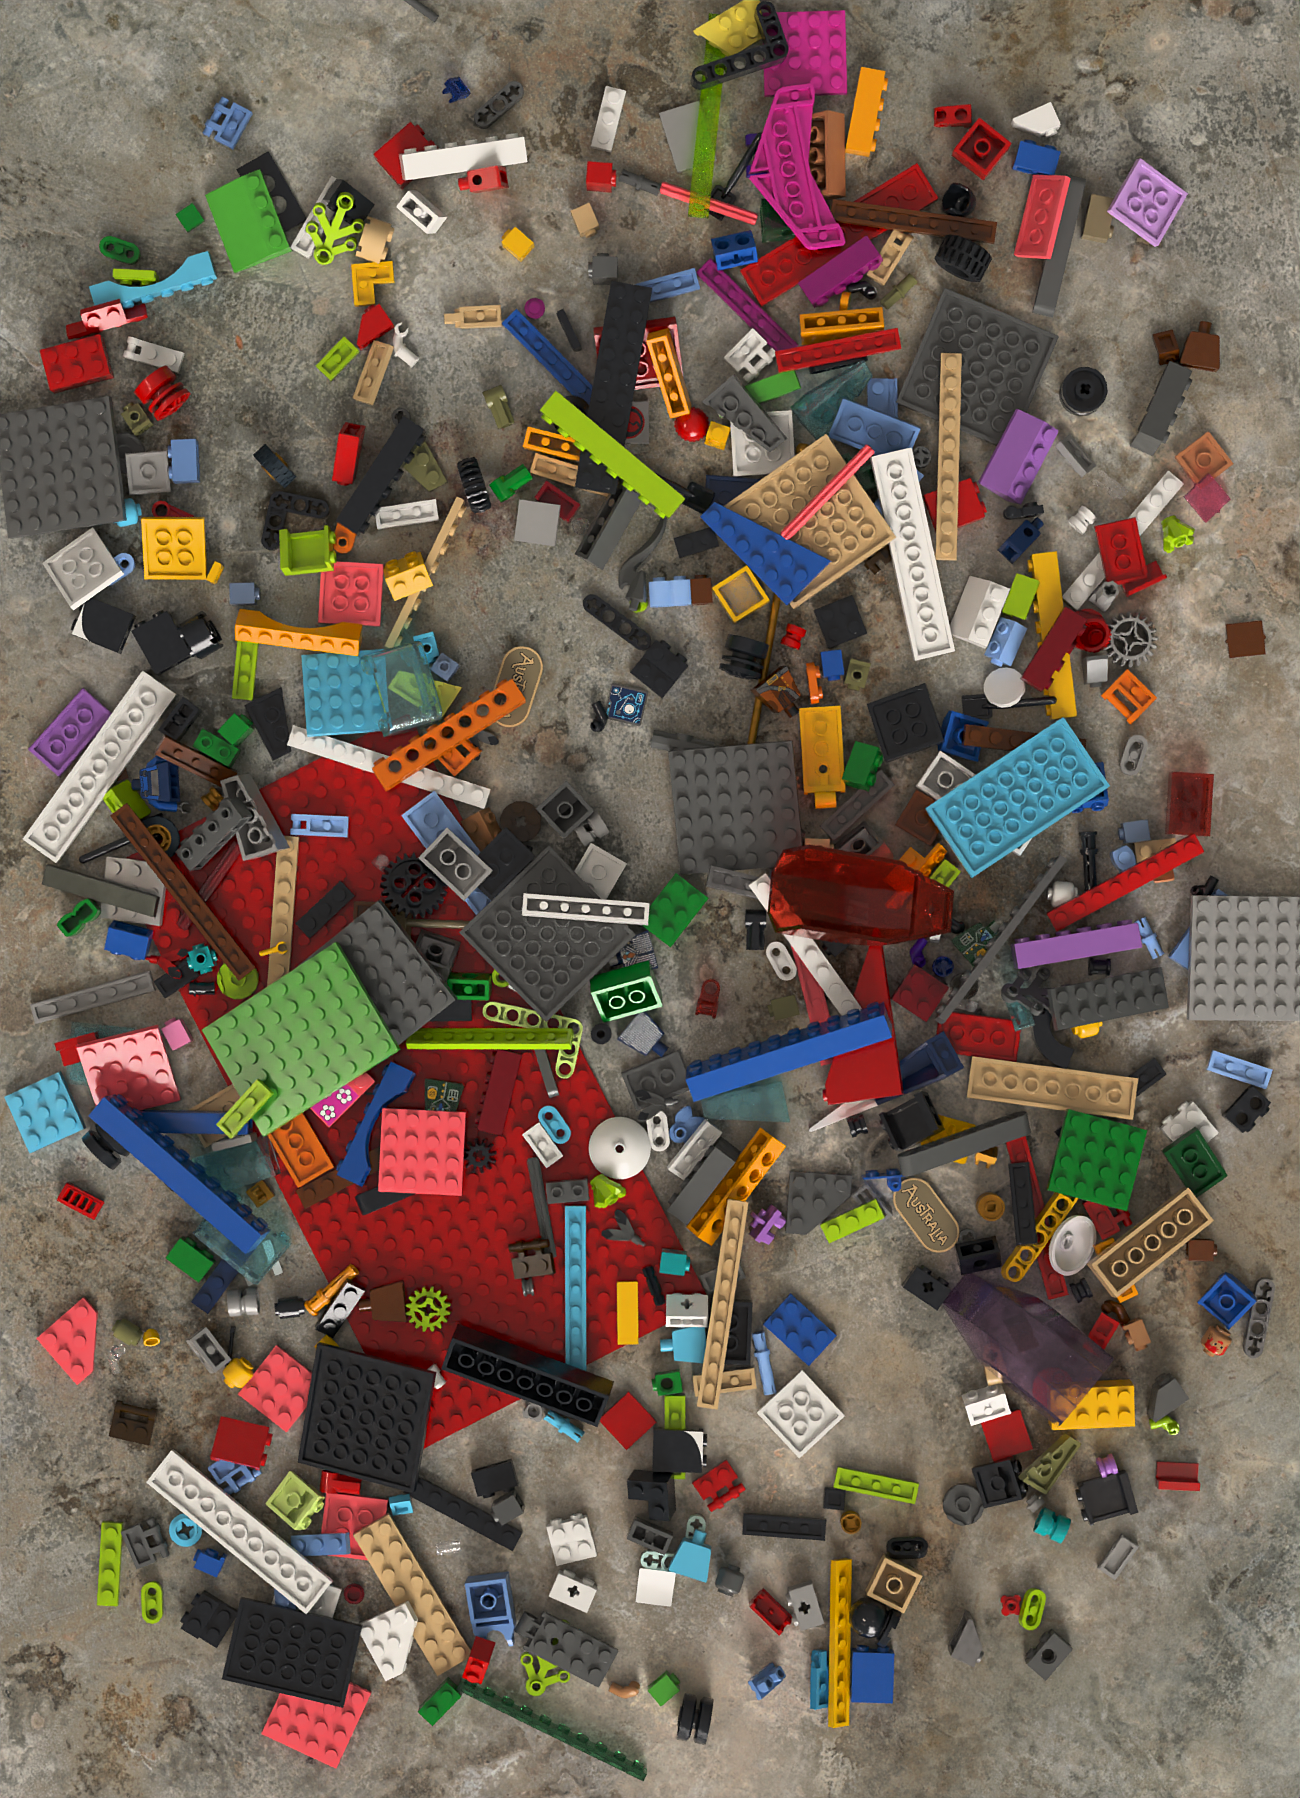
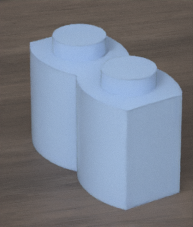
(670, 593)
(1122, 858)

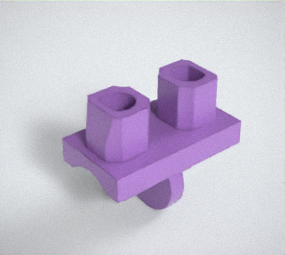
(764, 1221)

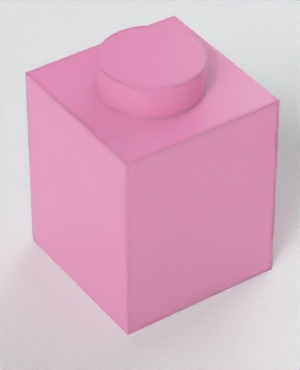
(176, 1033)

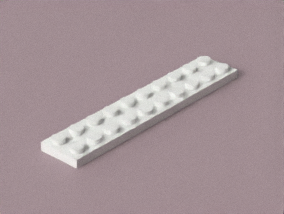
(912, 554)
(99, 767)
(239, 1531)

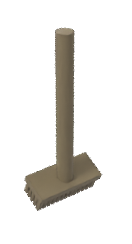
(408, 922)

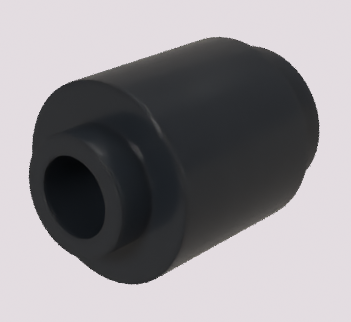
(601, 1026)
(289, 1307)

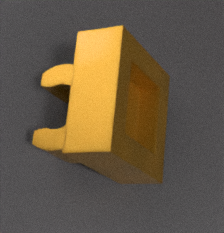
(988, 1156)
(260, 1193)

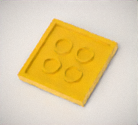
(174, 548)

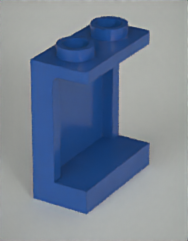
(872, 1674)

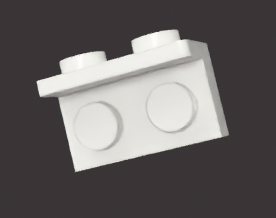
(985, 1404)

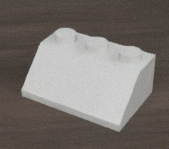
(978, 611)

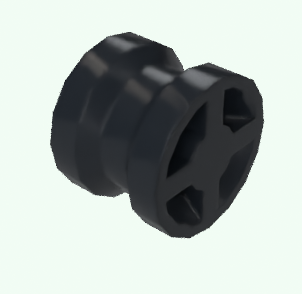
(857, 1125)
(1081, 1290)

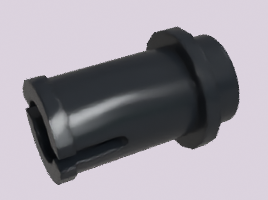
(201, 988)

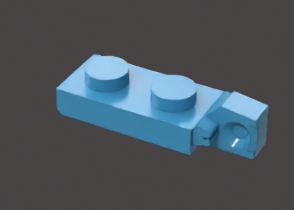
(819, 1680)

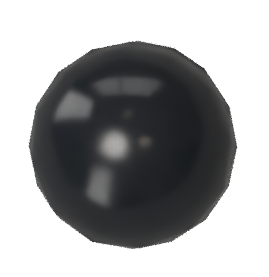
(873, 1619)

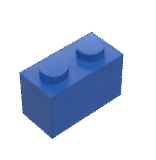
(1036, 159)
(128, 940)

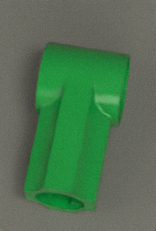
(506, 486)

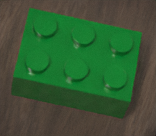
(674, 909)
(626, 991)

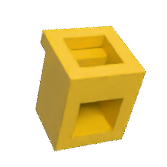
(717, 435)

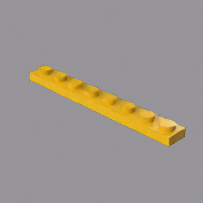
(839, 1643)

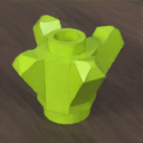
(1176, 533)
(606, 1191)

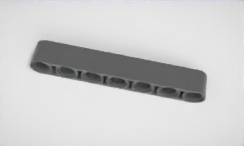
(1054, 268)
(964, 1143)

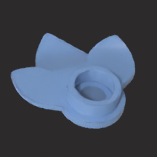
(685, 1121)

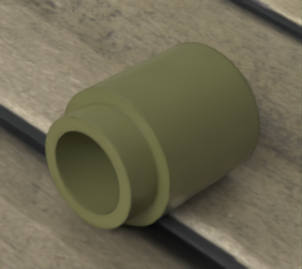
(127, 1332)

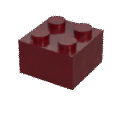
(919, 993)

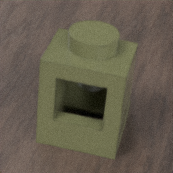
(143, 422)
(857, 666)

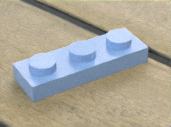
(1239, 1069)

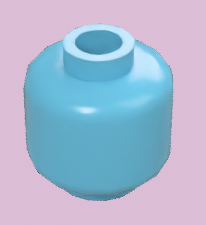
(132, 512)

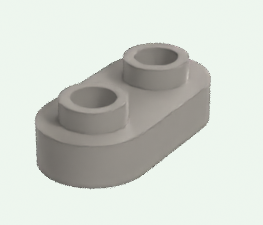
(1133, 755)

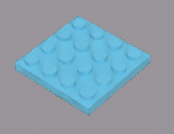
(339, 695)

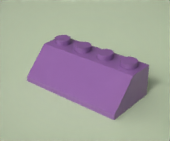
(1018, 457)

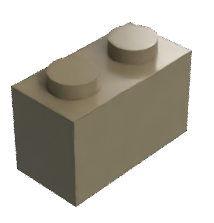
(1097, 220)

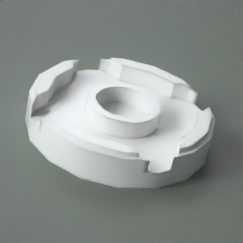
(1004, 687)

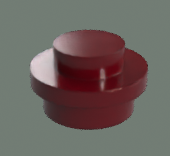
(354, 1593)

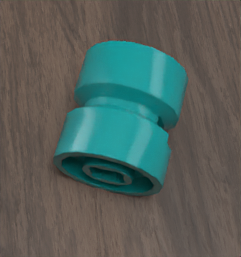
(1052, 1525)

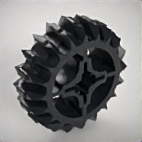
(474, 485)

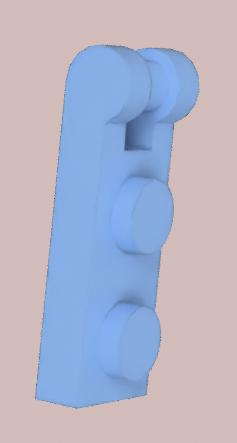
(320, 825)

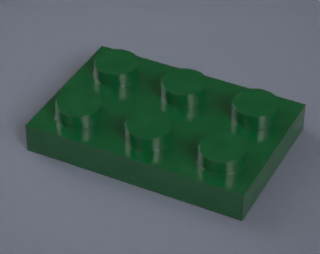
(1194, 1162)

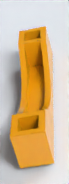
(336, 638)

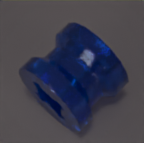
(946, 966)

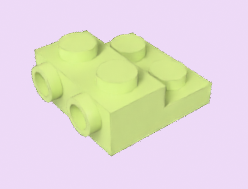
(295, 1501)

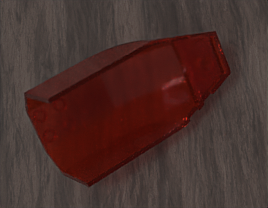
(855, 898)

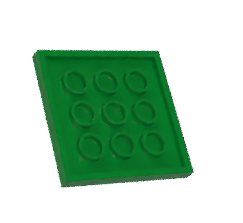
(1096, 1159)

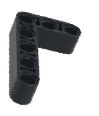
(747, 57)

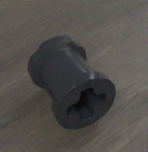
(1099, 967)

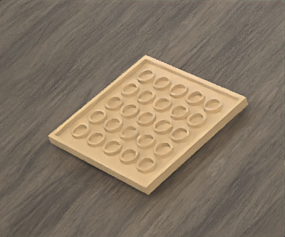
(842, 530)

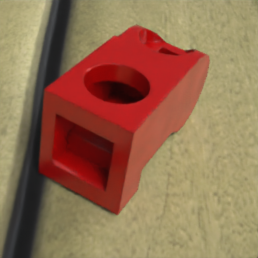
(953, 116)

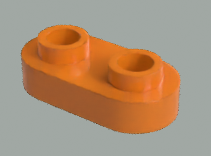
(343, 533)
(814, 690)

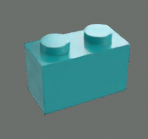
(674, 1262)

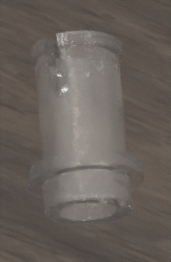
(447, 1547)

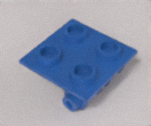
(893, 1177)

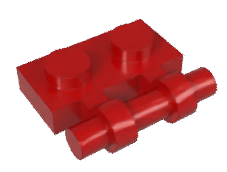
(1103, 1219)
(716, 1479)

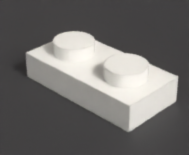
(542, 1145)

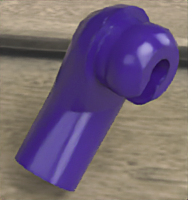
(916, 953)

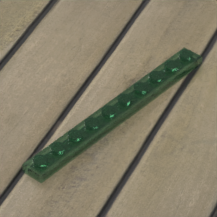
(560, 1732)

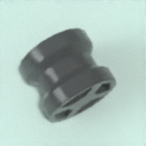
(923, 455)

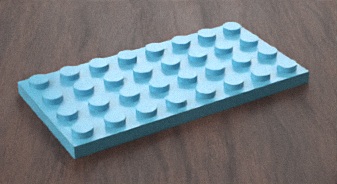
(1017, 797)

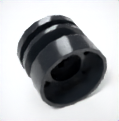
(744, 657)

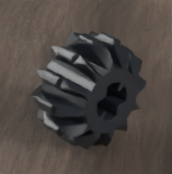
(472, 1158)

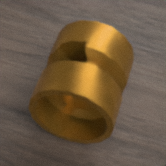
(990, 1206)

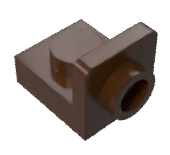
(1166, 347)

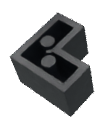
(657, 1489)

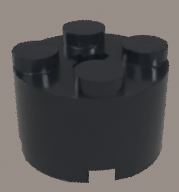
(200, 635)

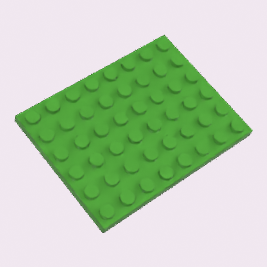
(302, 1037)

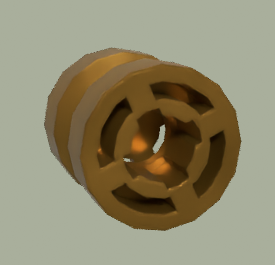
(850, 1525)

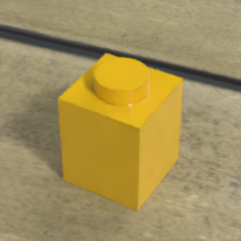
(517, 243)

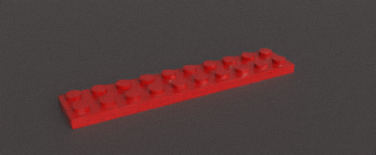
(793, 262)

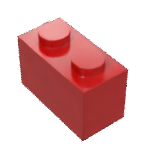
(600, 177)
(478, 1660)

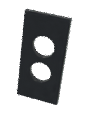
(293, 213)

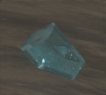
(1020, 1016)

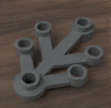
(1013, 993)

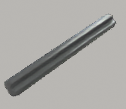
(541, 1203)

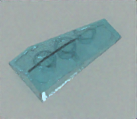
(820, 405)

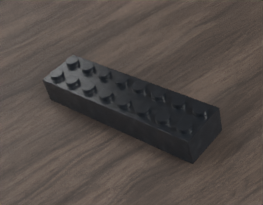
(527, 1375)

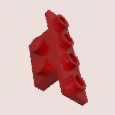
(103, 317)

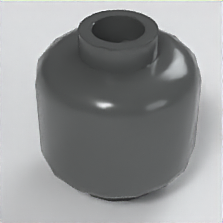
(729, 1580)

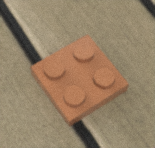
(1203, 457)

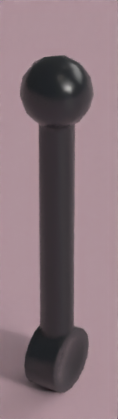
(232, 1332)

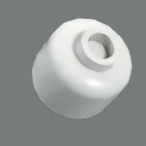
(1061, 892)

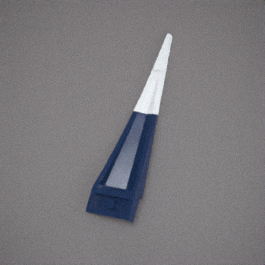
(922, 1067)

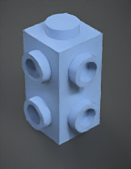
(1005, 642)

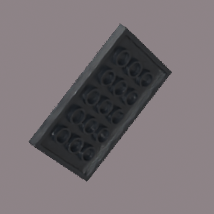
(292, 1652)

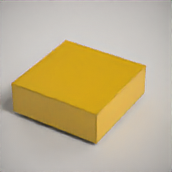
(215, 573)

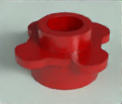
(1006, 1600)

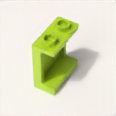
(307, 551)

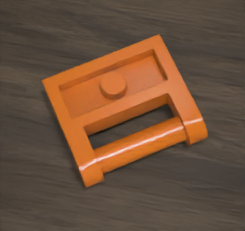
(1134, 691)
(454, 759)

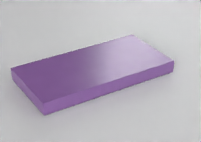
(70, 732)

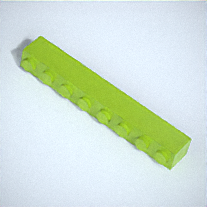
(612, 454)

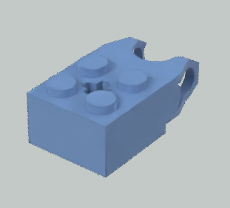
(491, 1614)

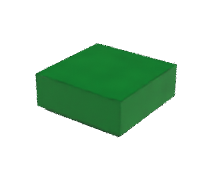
(190, 217)

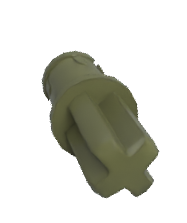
(898, 291)

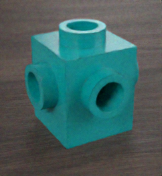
(210, 958)

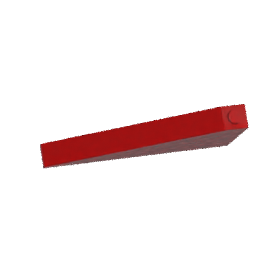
(873, 1069)

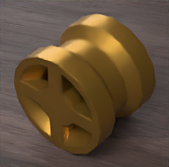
(212, 798)

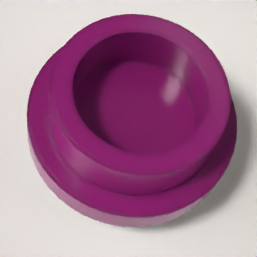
(534, 308)

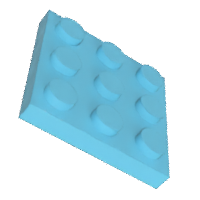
(45, 1112)

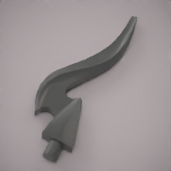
(635, 579)

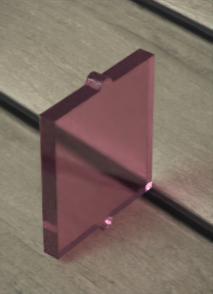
(1207, 497)

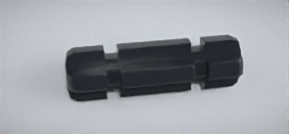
(653, 1285)

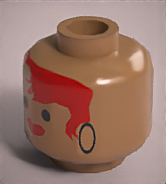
(1216, 1340)

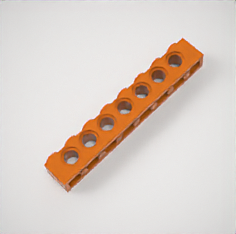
(506, 688)

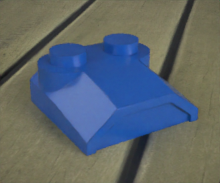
(952, 731)
(1228, 1299)

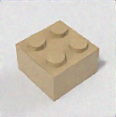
(893, 1583)

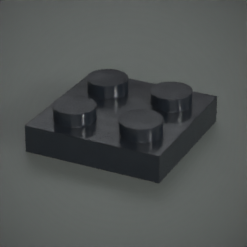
(840, 621)

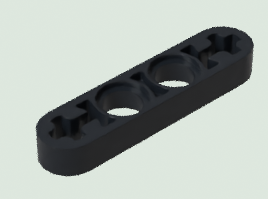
(618, 620)

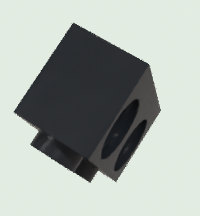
(1242, 1104)

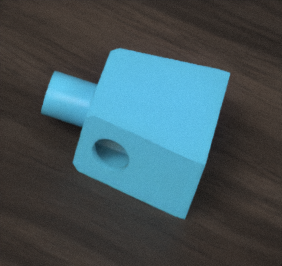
(686, 1343)
(692, 1557)

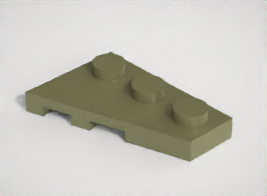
(425, 469)
(1050, 1465)

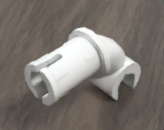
(400, 349)

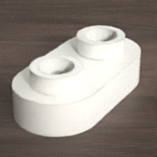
(781, 960)
(658, 1130)

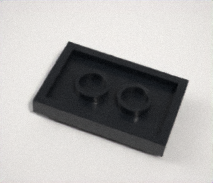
(506, 858)

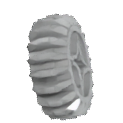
(1139, 641)

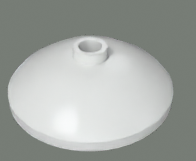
(619, 1132)
(1072, 1245)

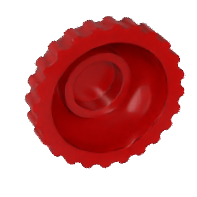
(692, 425)
(1095, 636)

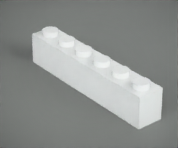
(462, 157)
(585, 909)

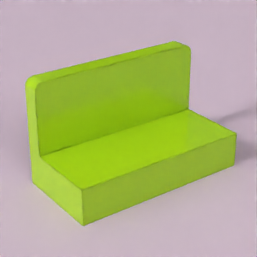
(1020, 597)
(123, 794)

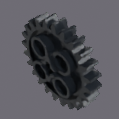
(400, 873)

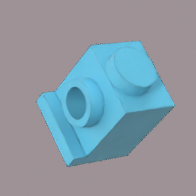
(429, 639)

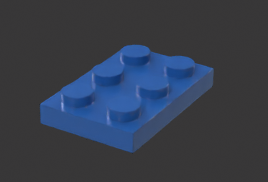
(799, 1329)

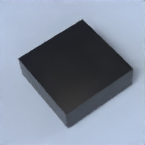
(834, 1498)

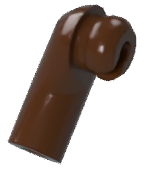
(1115, 1307)

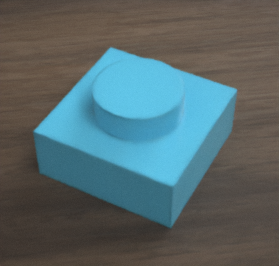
(401, 1504)

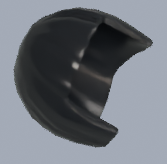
(958, 200)

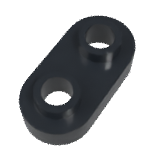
(907, 1548)

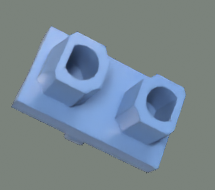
(766, 1680)

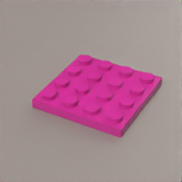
(814, 53)

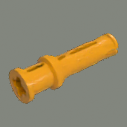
(324, 1296)

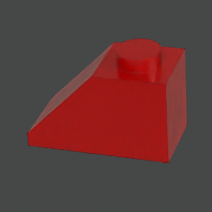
(373, 326)

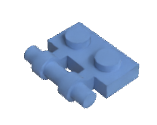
(232, 126)
(225, 1470)

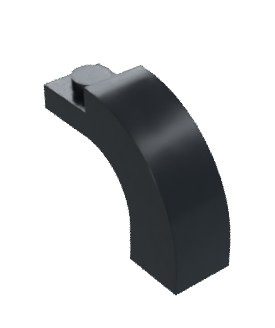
(1046, 1043)

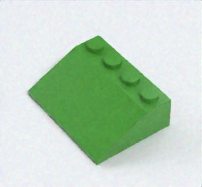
(248, 221)

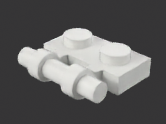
(745, 350)

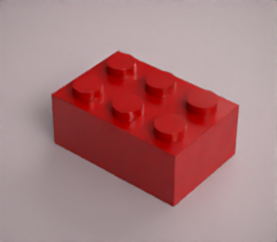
(76, 363)

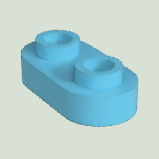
(552, 1125)

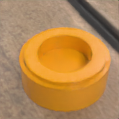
(845, 301)

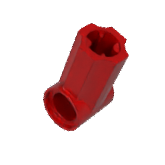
(172, 511)
(335, 1482)

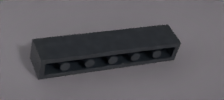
(381, 476)

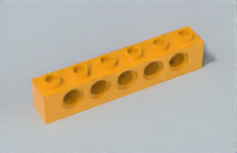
(736, 1185)

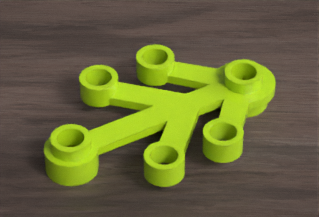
(332, 231)
(540, 1676)

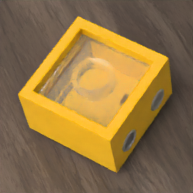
(740, 594)

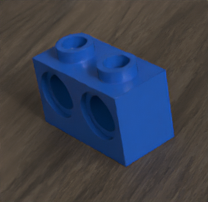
(734, 250)

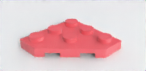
(73, 1340)

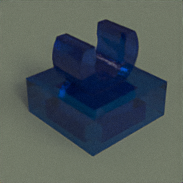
(456, 88)

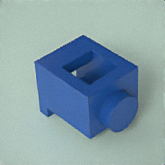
(209, 1561)

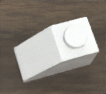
(1038, 121)

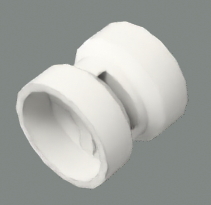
(1082, 519)

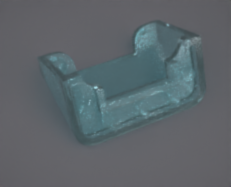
(404, 688)
(252, 1265)

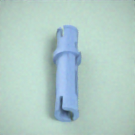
(765, 1369)

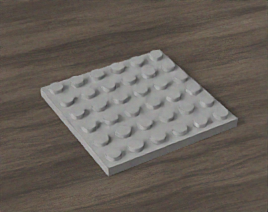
(1244, 958)

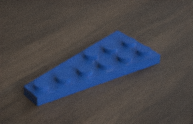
(776, 561)

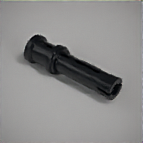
(1088, 850)

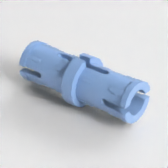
(1149, 938)

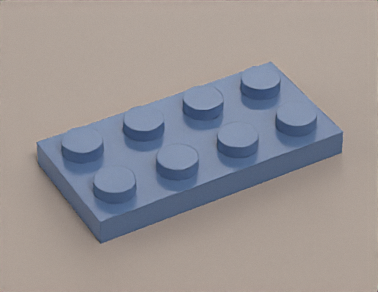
(864, 426)

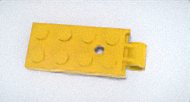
(822, 746)

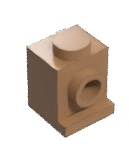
(1136, 1334)

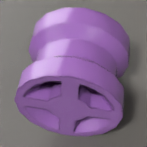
(1106, 1465)

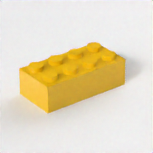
(1104, 1406)

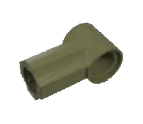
(497, 402)

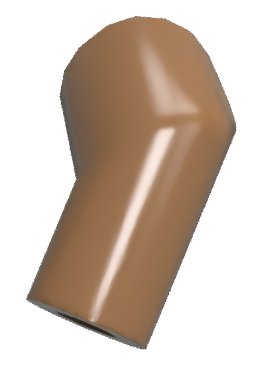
(625, 1692)

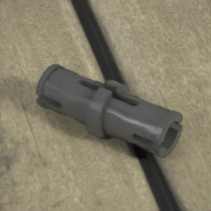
(640, 182)

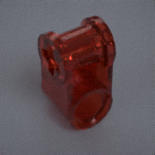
(708, 1000)

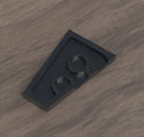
(270, 722)

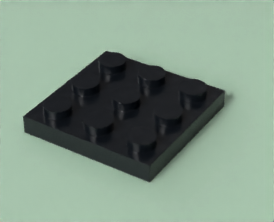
(905, 722)

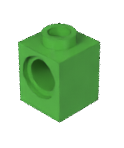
(664, 1687)

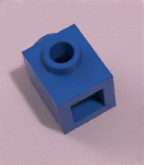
(832, 664)

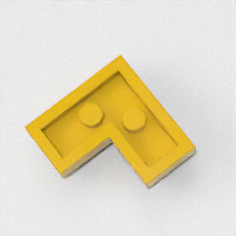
(366, 276)

